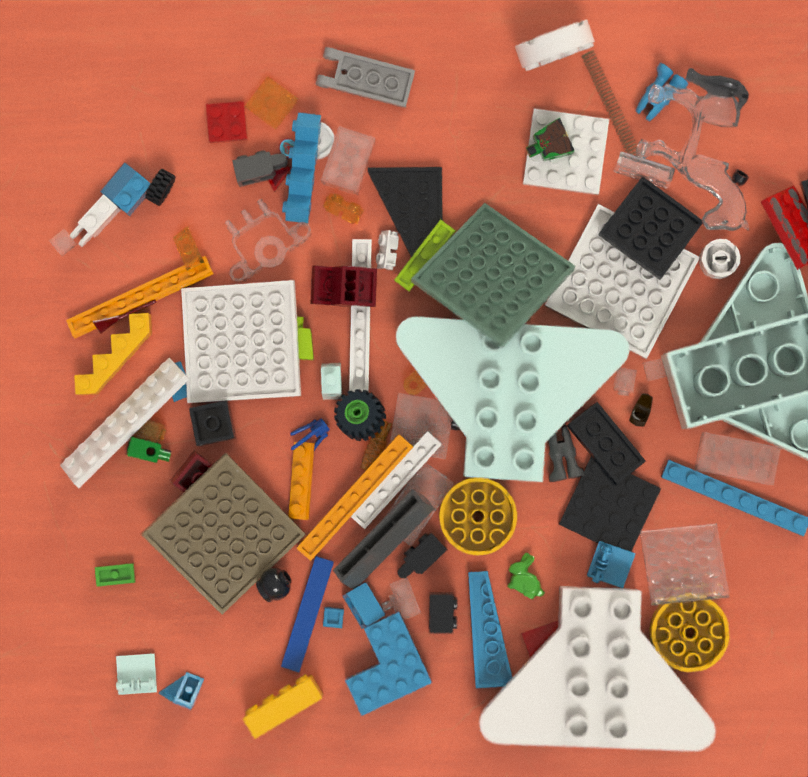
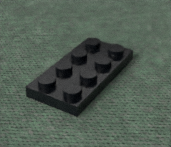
(606, 443)

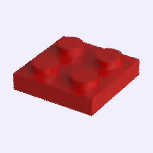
(226, 122)

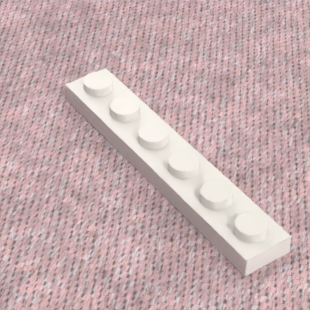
(396, 479)

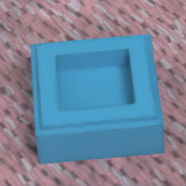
(333, 617)

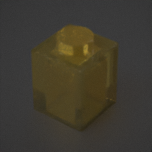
(152, 431)

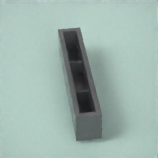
(383, 539)

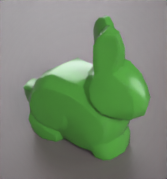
(523, 580)

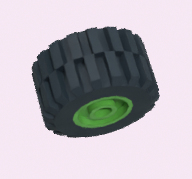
(360, 415)

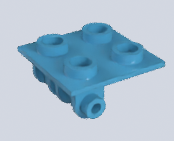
(610, 564)

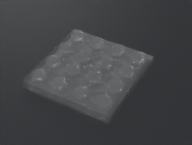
(684, 564)

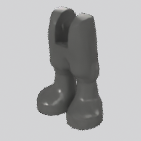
(557, 451)

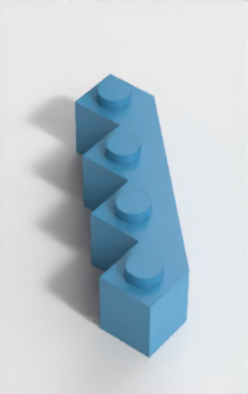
(304, 159)

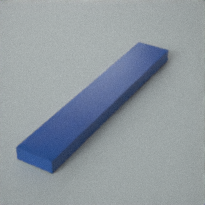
(307, 614)

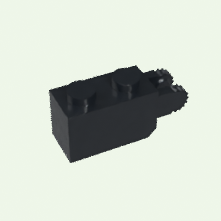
(422, 556)

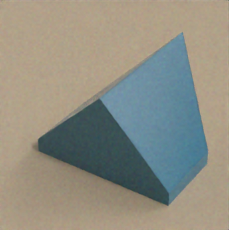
(184, 690)

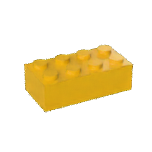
(283, 706)

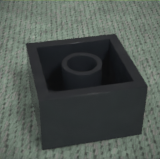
(212, 423)
(441, 612)

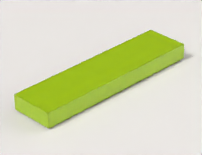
(434, 241)

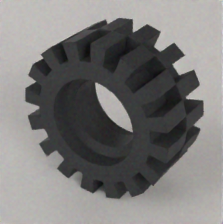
(160, 187)

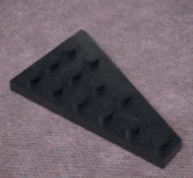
(411, 200)

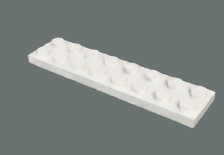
(124, 422)

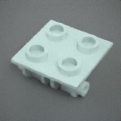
(136, 674)

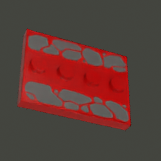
(791, 223)

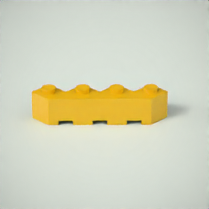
(123, 348)

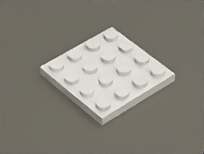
(575, 172)

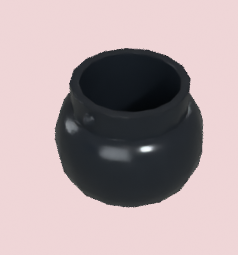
(274, 584)

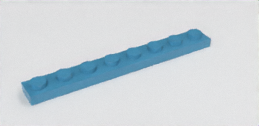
(735, 497)

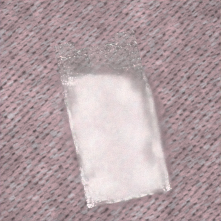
(431, 485)

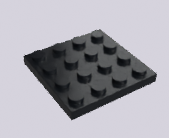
(651, 228)
(609, 510)

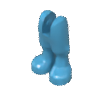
(664, 74)

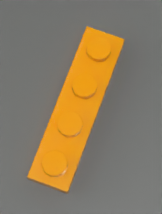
(301, 481)

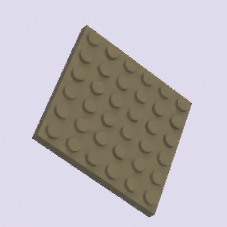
(223, 533)

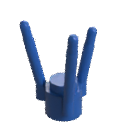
(319, 429)

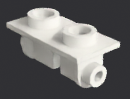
(387, 241)

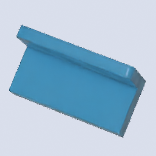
(363, 605)

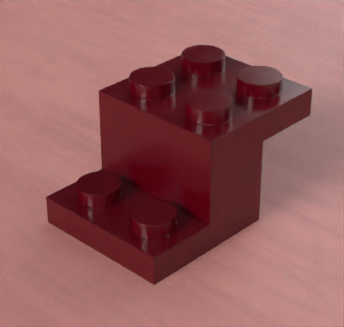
(343, 286)

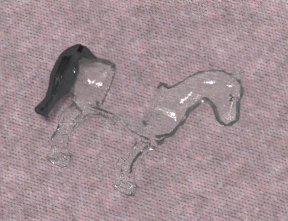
(716, 108)

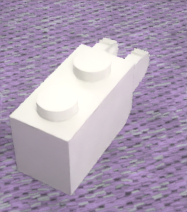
(95, 219)

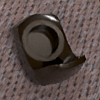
(641, 410)

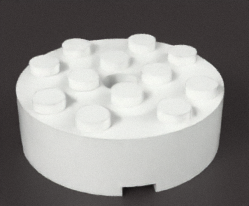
(555, 45)

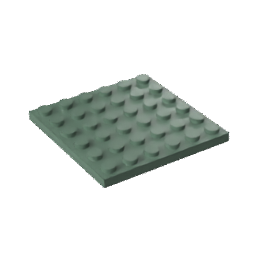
(493, 274)

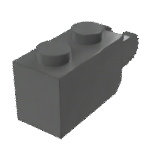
(258, 167)

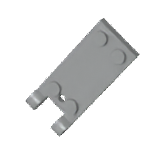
(368, 78)

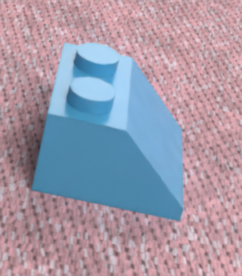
(126, 189)

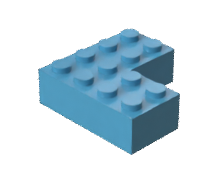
(399, 668)

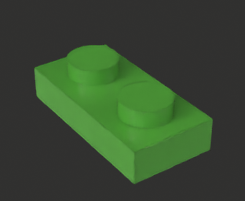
(115, 574)

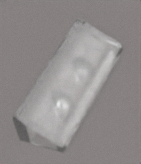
(636, 168)

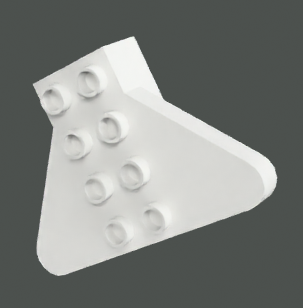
(597, 684)

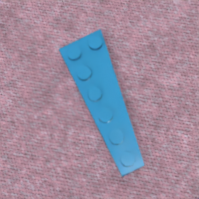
(489, 650)

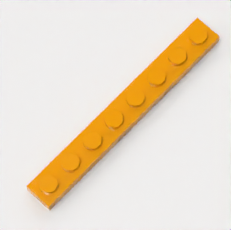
(152, 290)
(354, 497)

